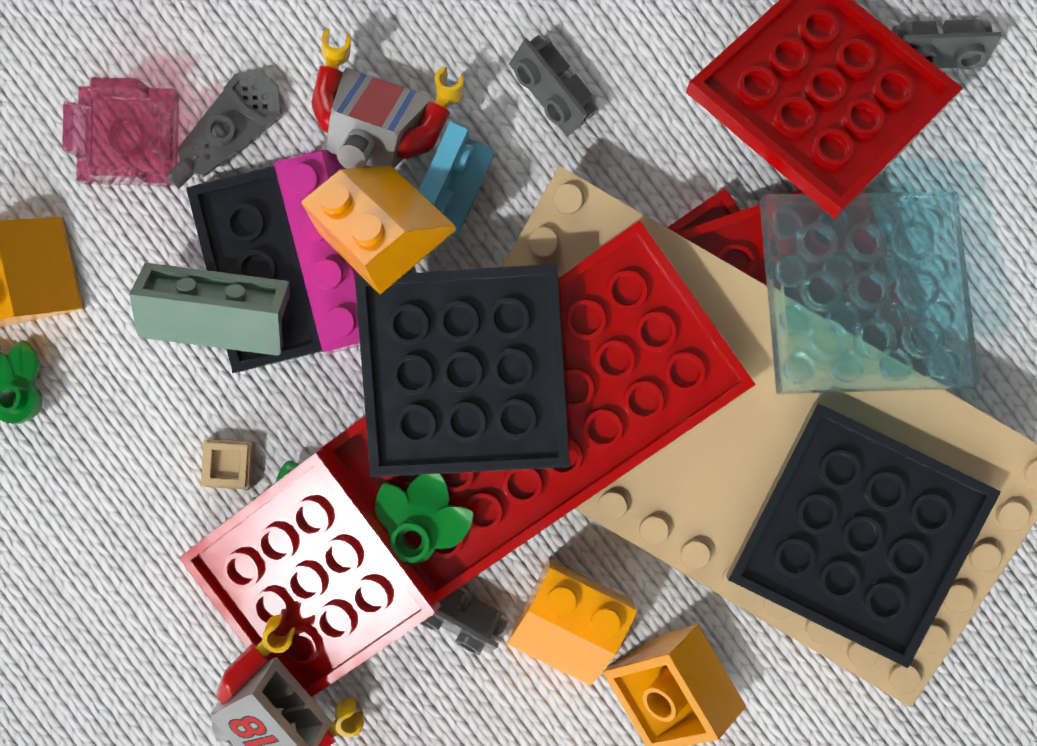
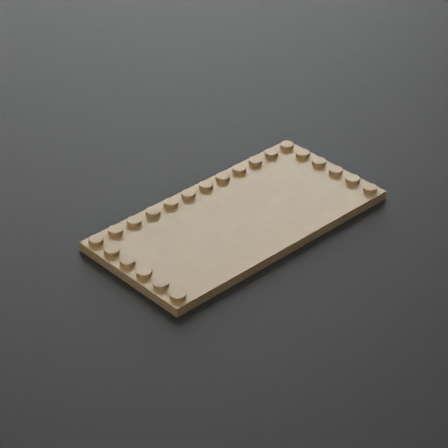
(707, 486)

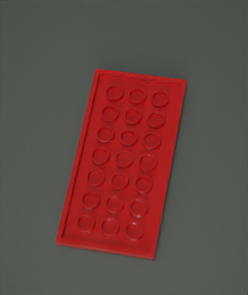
(636, 378)

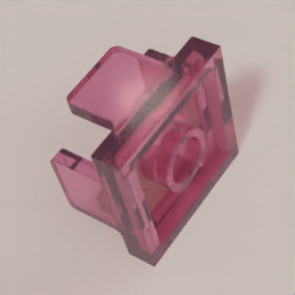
(122, 132)

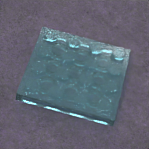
(868, 294)

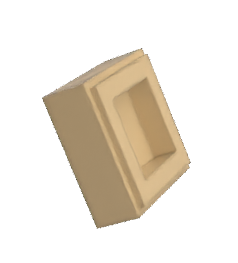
(227, 464)

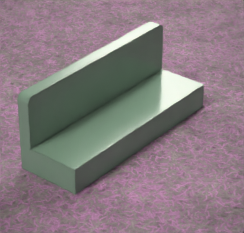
(209, 308)

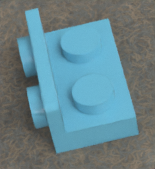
(456, 174)

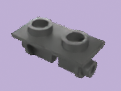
(962, 45)
(538, 69)
(472, 626)

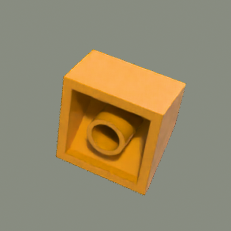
(376, 222)
(36, 271)
(572, 622)
(676, 690)

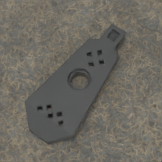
(238, 114)

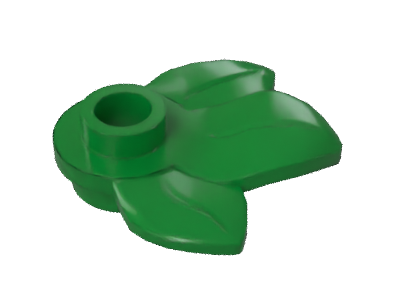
(18, 379)
(422, 510)

